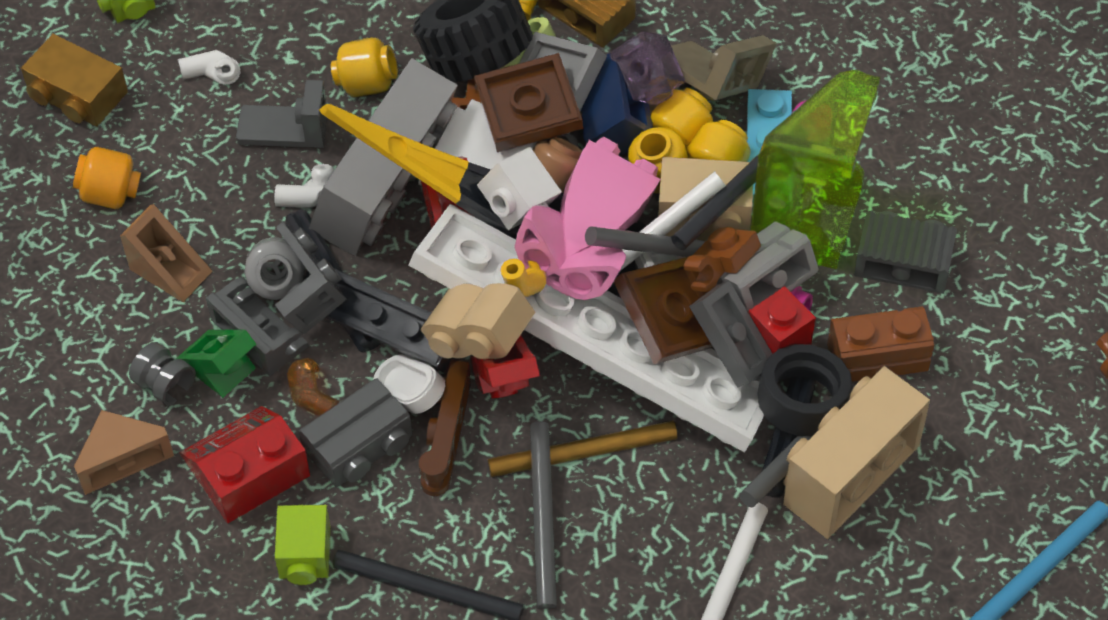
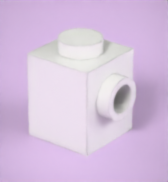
(517, 186)

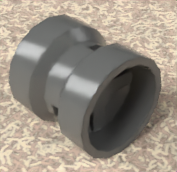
(159, 371)

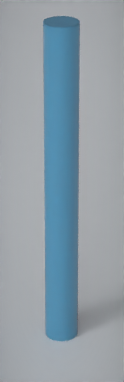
(1043, 563)

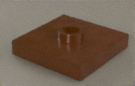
(528, 102)
(660, 309)

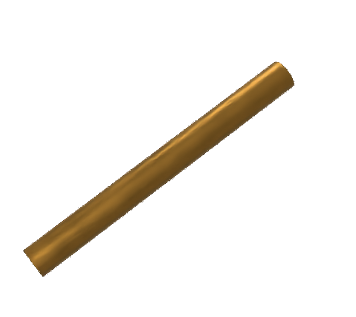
(587, 448)

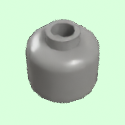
(263, 281)

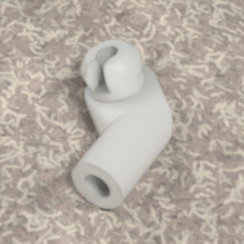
(304, 195)

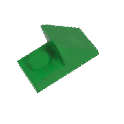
(221, 358)

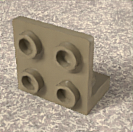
(727, 71)

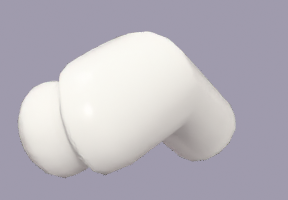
(211, 64)

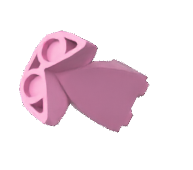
(599, 193)

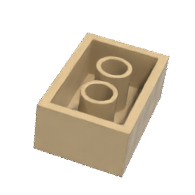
(854, 451)

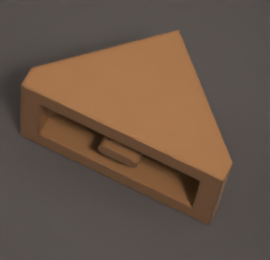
(163, 255)
(119, 449)

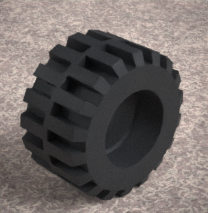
(471, 36)

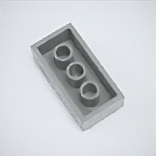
(369, 183)

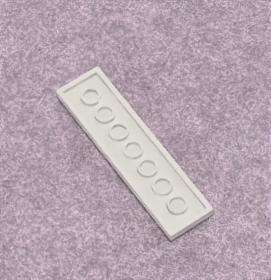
(596, 333)

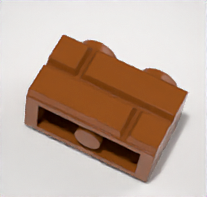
(881, 339)

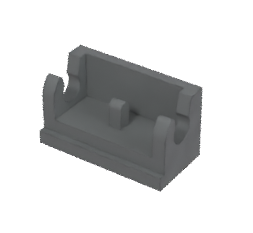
(274, 339)

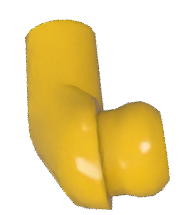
(528, 280)

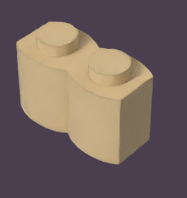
(478, 321)

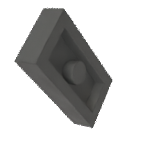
(732, 333)

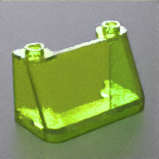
(810, 165)

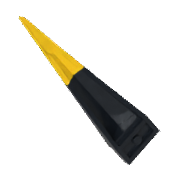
(441, 171)

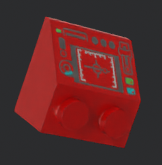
(247, 462)

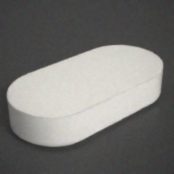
(411, 382)

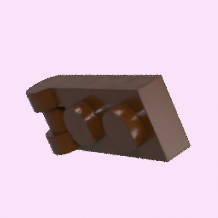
(445, 431)

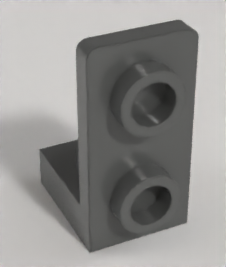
(284, 124)
(315, 296)

